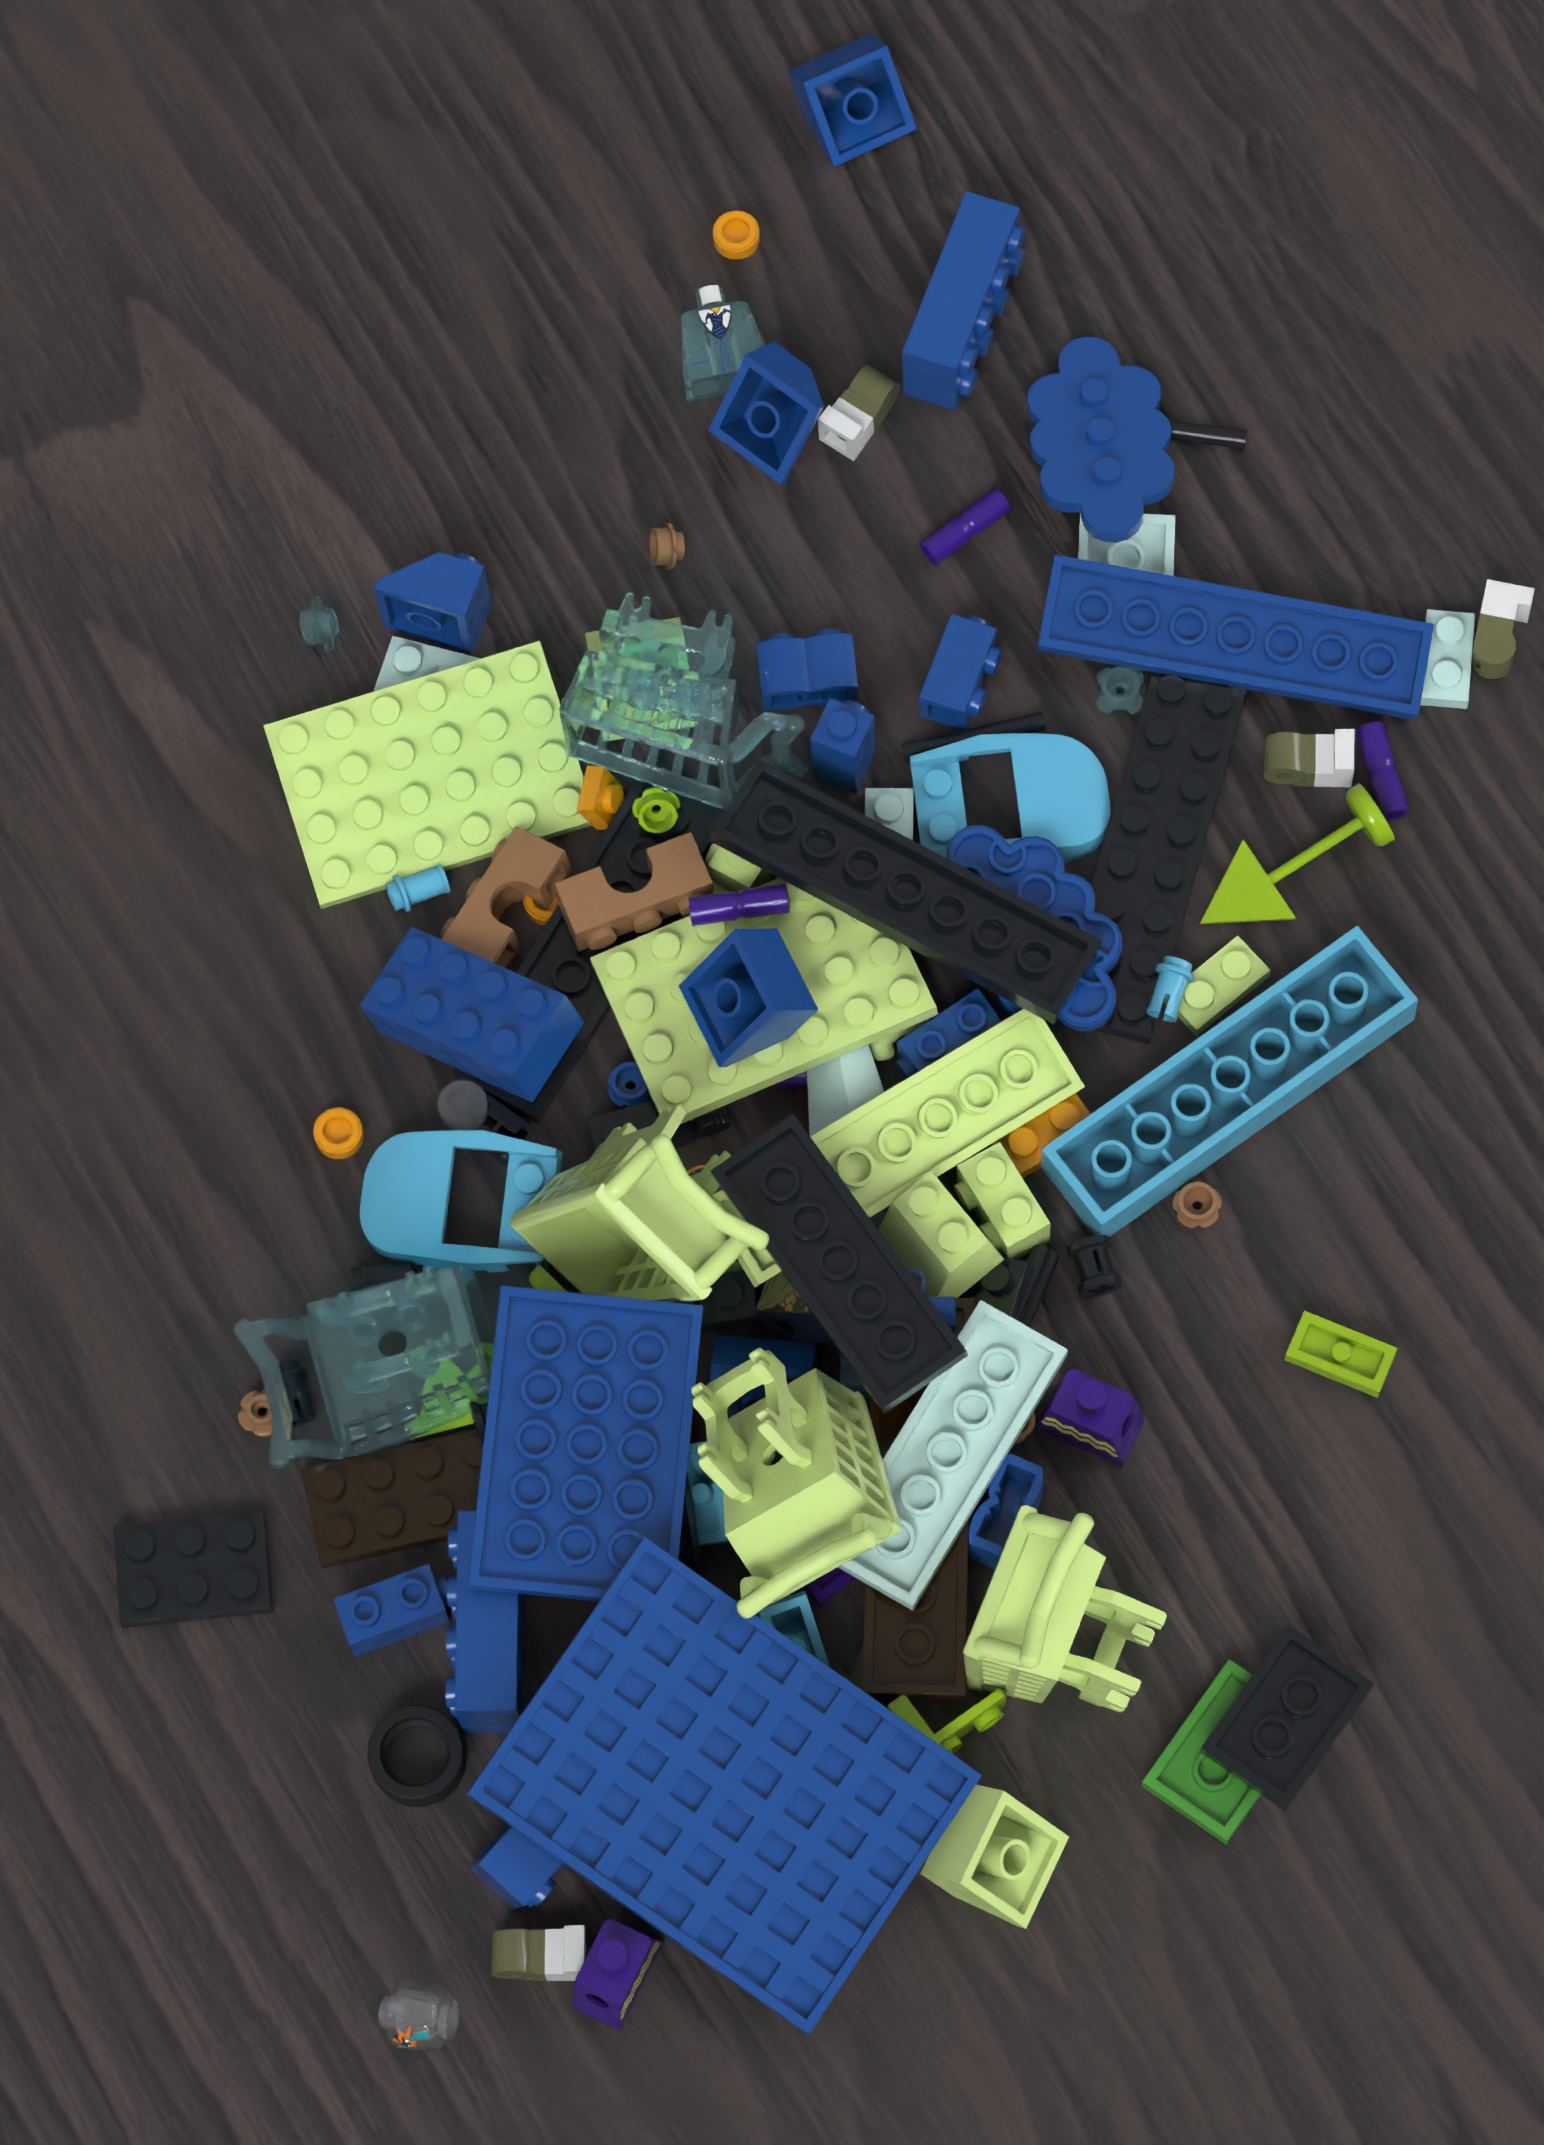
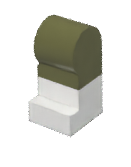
(858, 411)
(1494, 641)
(1310, 759)
(539, 1953)

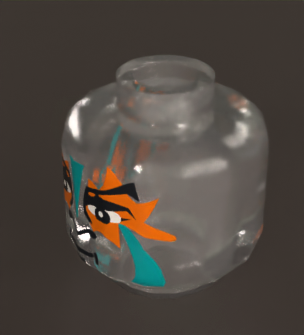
(419, 2015)

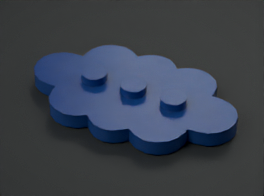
(1100, 439)
(1035, 873)

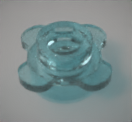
(319, 624)
(1123, 678)

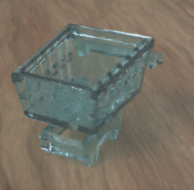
(695, 664)
(445, 1351)

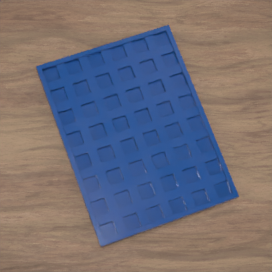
(724, 1785)

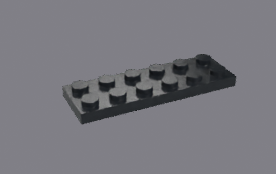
(839, 1263)

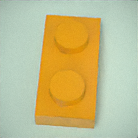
(1026, 1142)

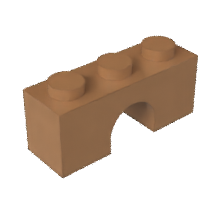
(518, 868)
(601, 914)

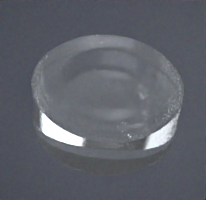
(462, 1105)

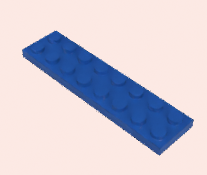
(1235, 637)

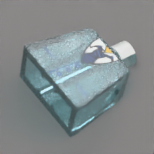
(715, 343)

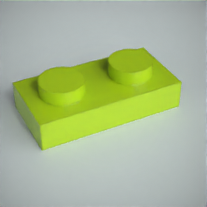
(1341, 1354)

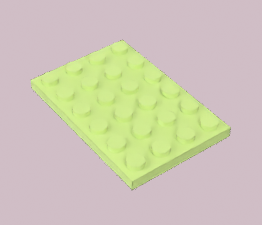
(427, 773)
(854, 973)

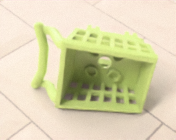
(637, 1219)
(814, 1504)
(1035, 1611)

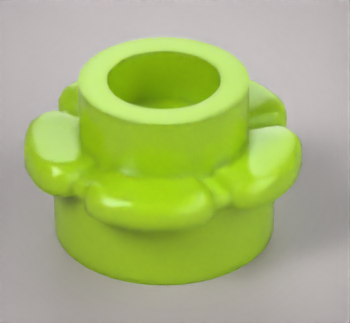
(659, 820)

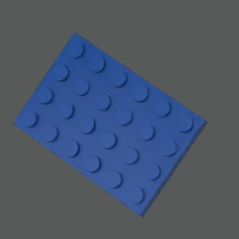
(582, 1439)

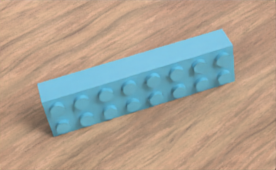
(1229, 1083)

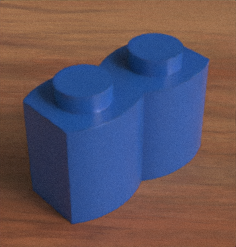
(806, 670)
(1013, 1486)

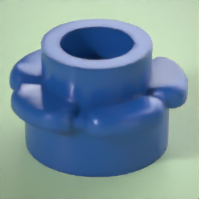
(619, 1078)

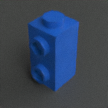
(958, 672)
(843, 744)
(945, 1033)
(393, 1609)

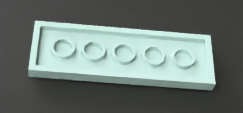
(956, 1447)

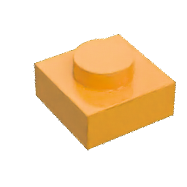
(600, 797)

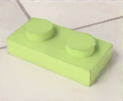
(1220, 985)

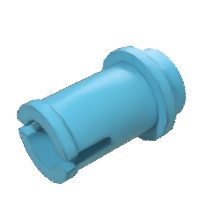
(417, 887)
(1170, 986)

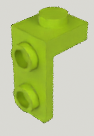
(980, 1716)

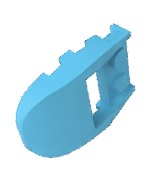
(1056, 785)
(410, 1192)

